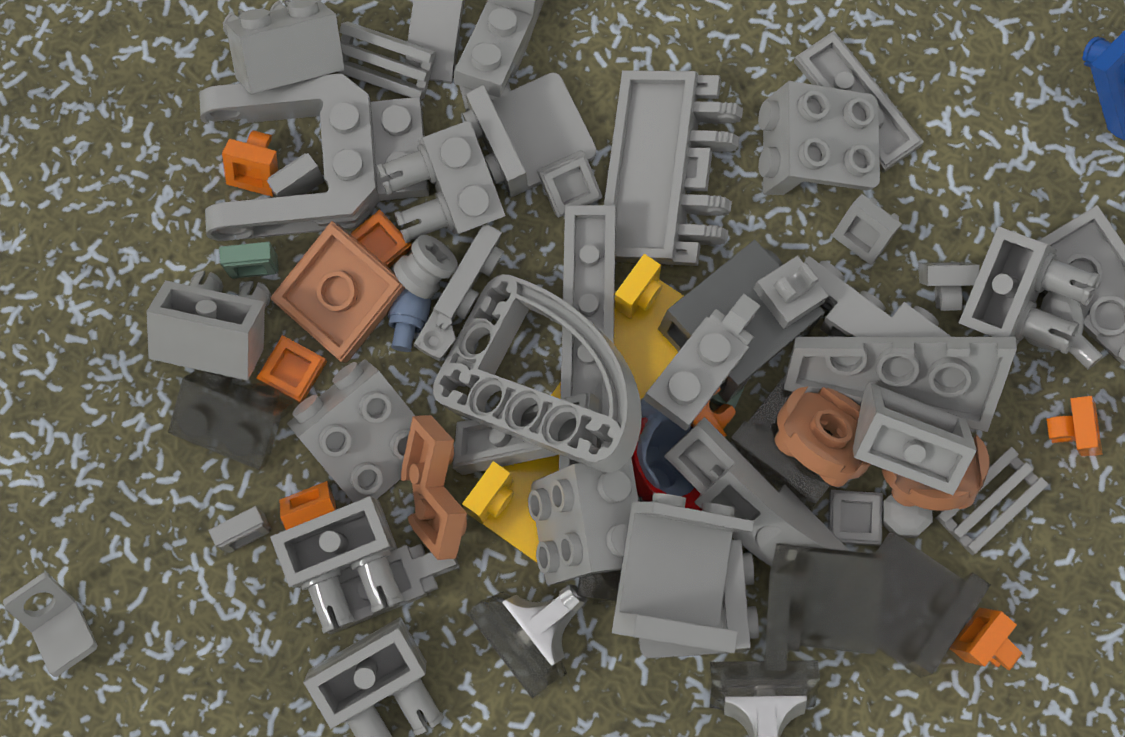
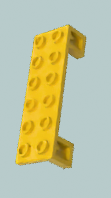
(503, 492)

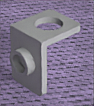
(58, 628)

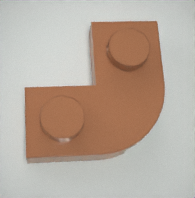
(437, 515)

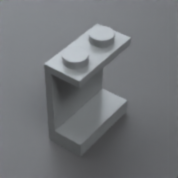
(677, 573)

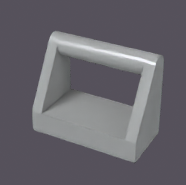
(913, 439)

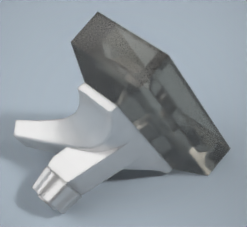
(529, 634)
(762, 697)

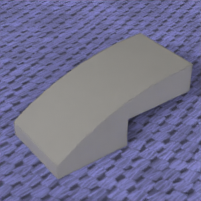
(437, 27)

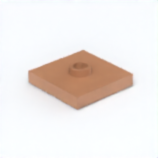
(338, 292)

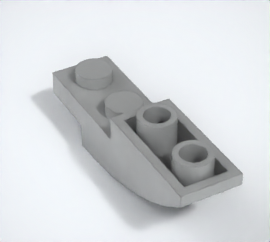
(497, 45)
(863, 314)
(731, 480)

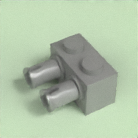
(283, 44)
(460, 176)
(1009, 286)
(208, 328)
(325, 546)
(369, 671)

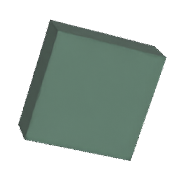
(249, 260)

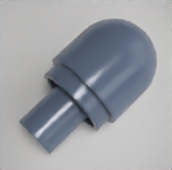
(406, 316)

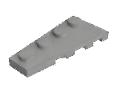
(1096, 247)
(944, 372)

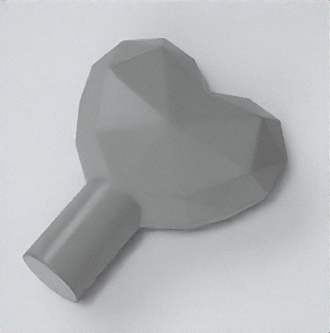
(1069, 310)

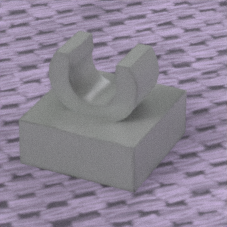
(866, 229)
(948, 279)
(791, 291)

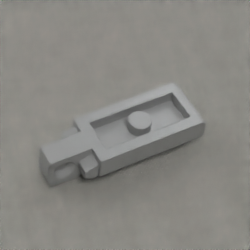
(458, 297)
(703, 364)
(413, 574)

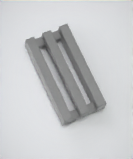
(427, 56)
(1023, 471)

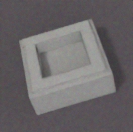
(296, 177)
(569, 182)
(856, 517)
(240, 530)

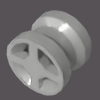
(425, 266)

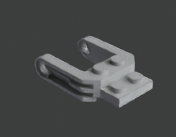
(354, 141)

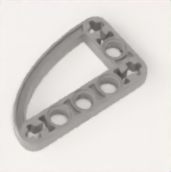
(479, 370)

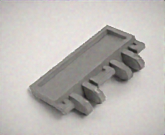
(662, 156)

